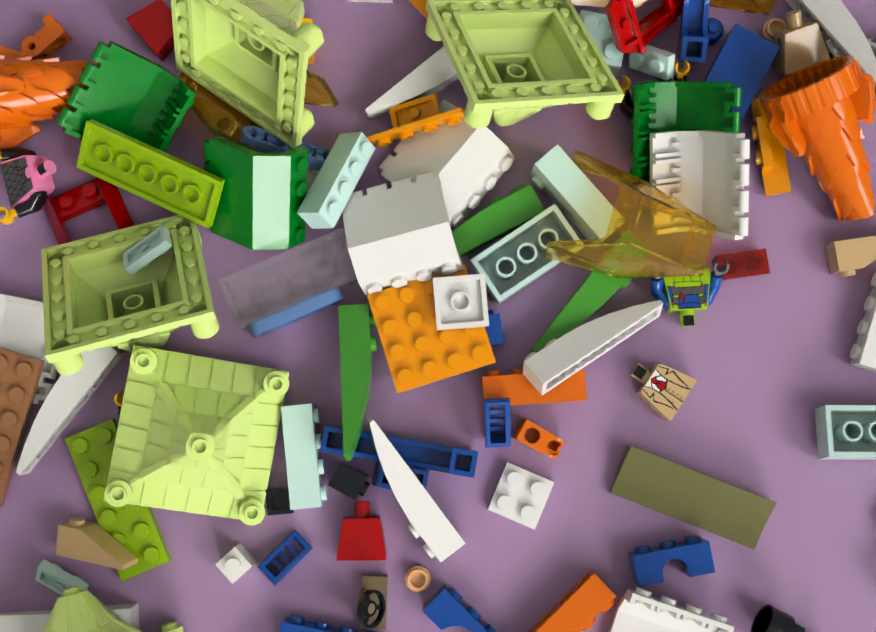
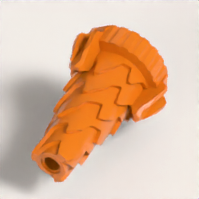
(32, 92)
(818, 118)

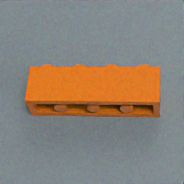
(523, 392)
(578, 607)

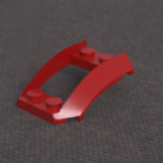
(634, 36)
(81, 200)

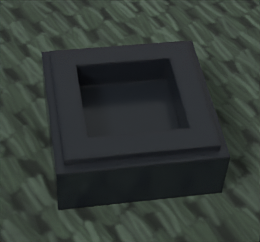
(278, 501)

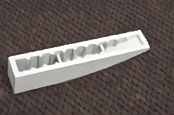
(839, 31)
(425, 80)
(585, 344)
(64, 403)
(420, 508)
(37, 620)

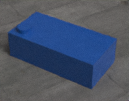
(743, 60)

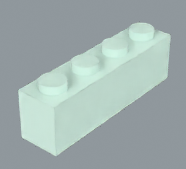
(336, 180)
(302, 456)

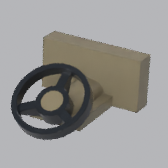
(373, 602)

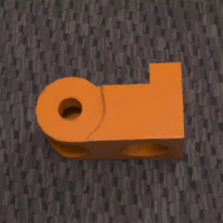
(46, 40)
(538, 438)

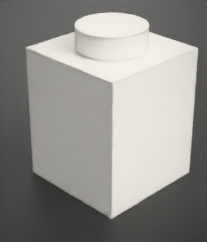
(236, 563)

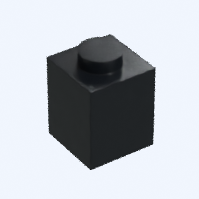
(349, 481)

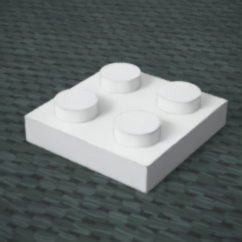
(460, 302)
(520, 495)

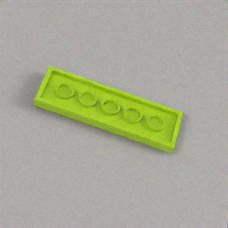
(150, 173)
(130, 524)

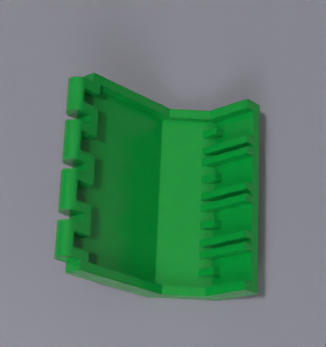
(128, 96)
(679, 108)
(258, 194)

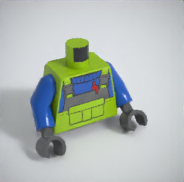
(689, 293)

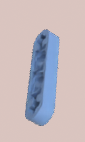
(264, 142)
(296, 312)

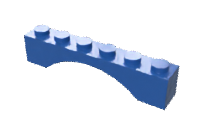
(414, 452)

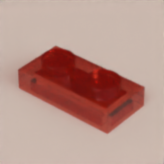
(745, 264)

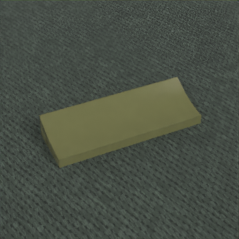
(691, 496)

